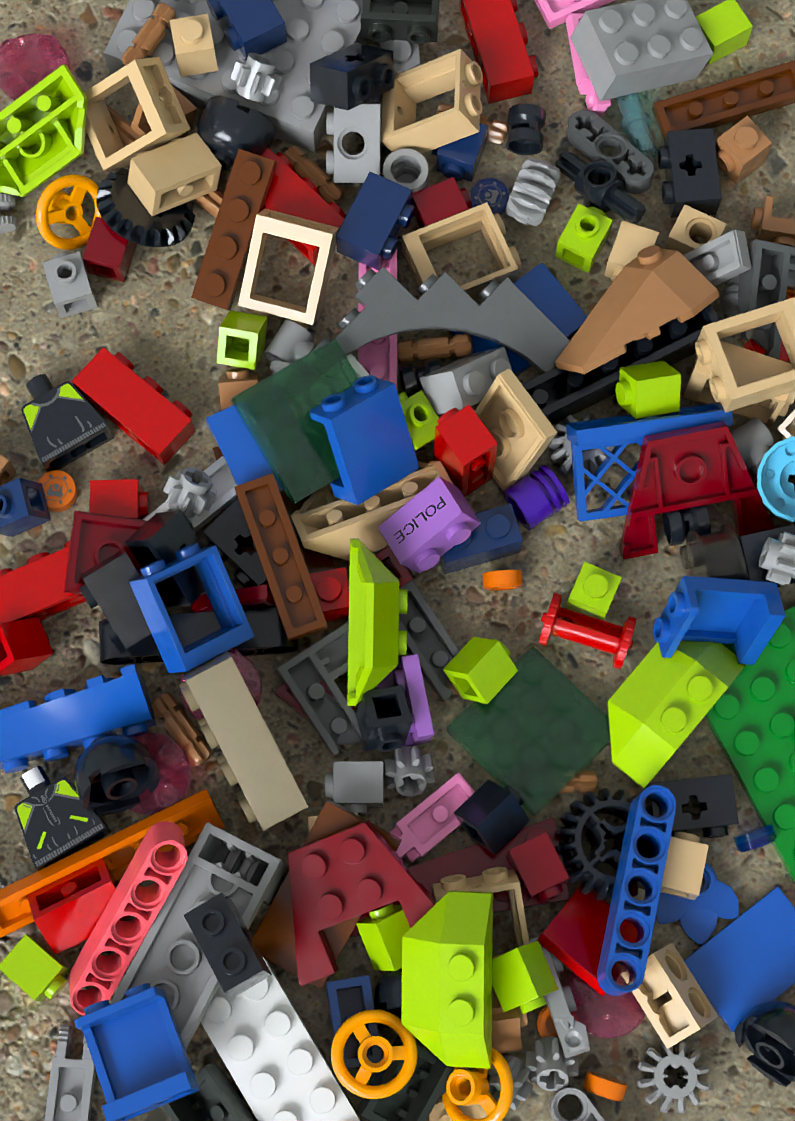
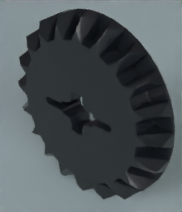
(132, 221)

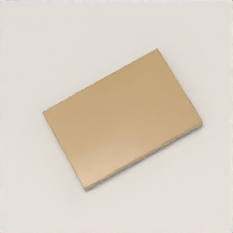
(516, 426)

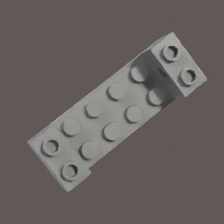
(170, 951)

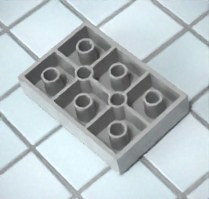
(312, 33)

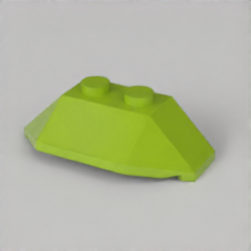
(41, 132)
(373, 621)
(665, 703)
(451, 979)

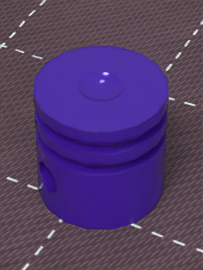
(536, 497)

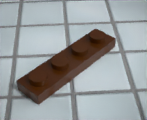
(728, 100)
(234, 229)
(280, 557)

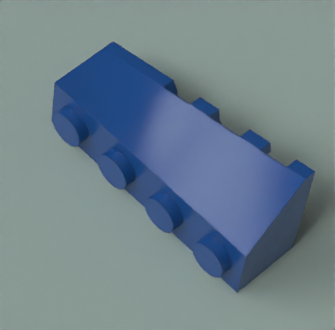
(74, 719)

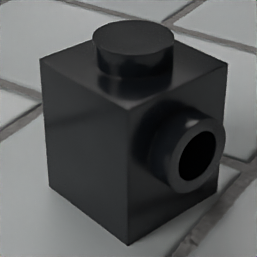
(384, 718)
(492, 816)

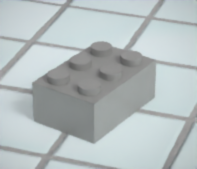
(640, 46)

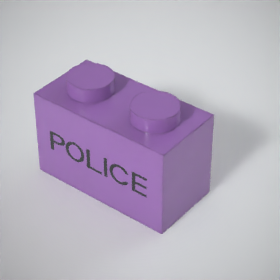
(429, 525)

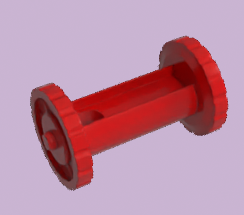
(587, 630)

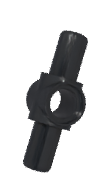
(600, 186)

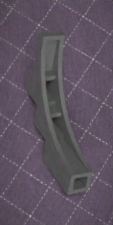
(501, 317)

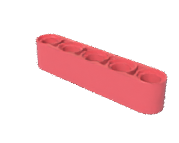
(131, 900)

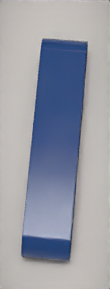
(625, 907)

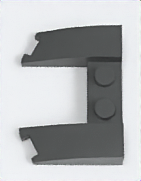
(764, 285)
(329, 659)

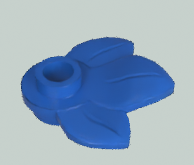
(700, 915)

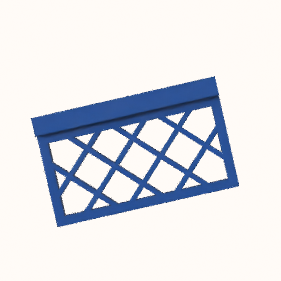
(620, 432)

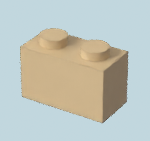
(174, 173)

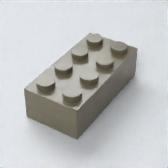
(246, 743)

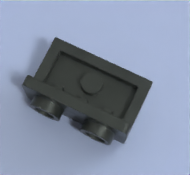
(400, 20)
(416, 1098)
(212, 1102)

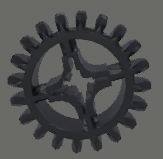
(597, 833)

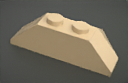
(330, 522)

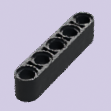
(190, 627)

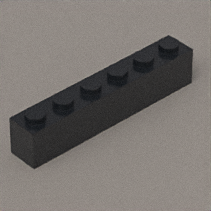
(569, 392)

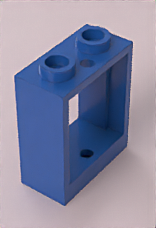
(221, 594)

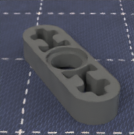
(604, 137)

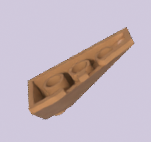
(639, 301)

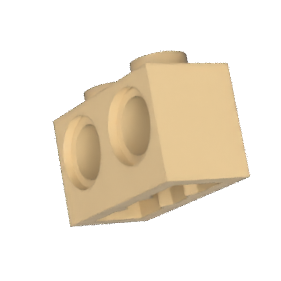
(672, 997)

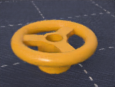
(53, 206)
(407, 1053)
(472, 1087)

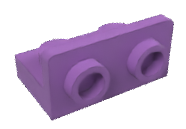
(409, 675)

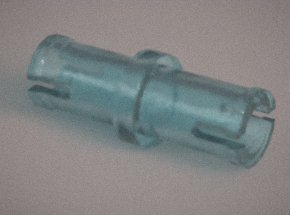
(637, 124)

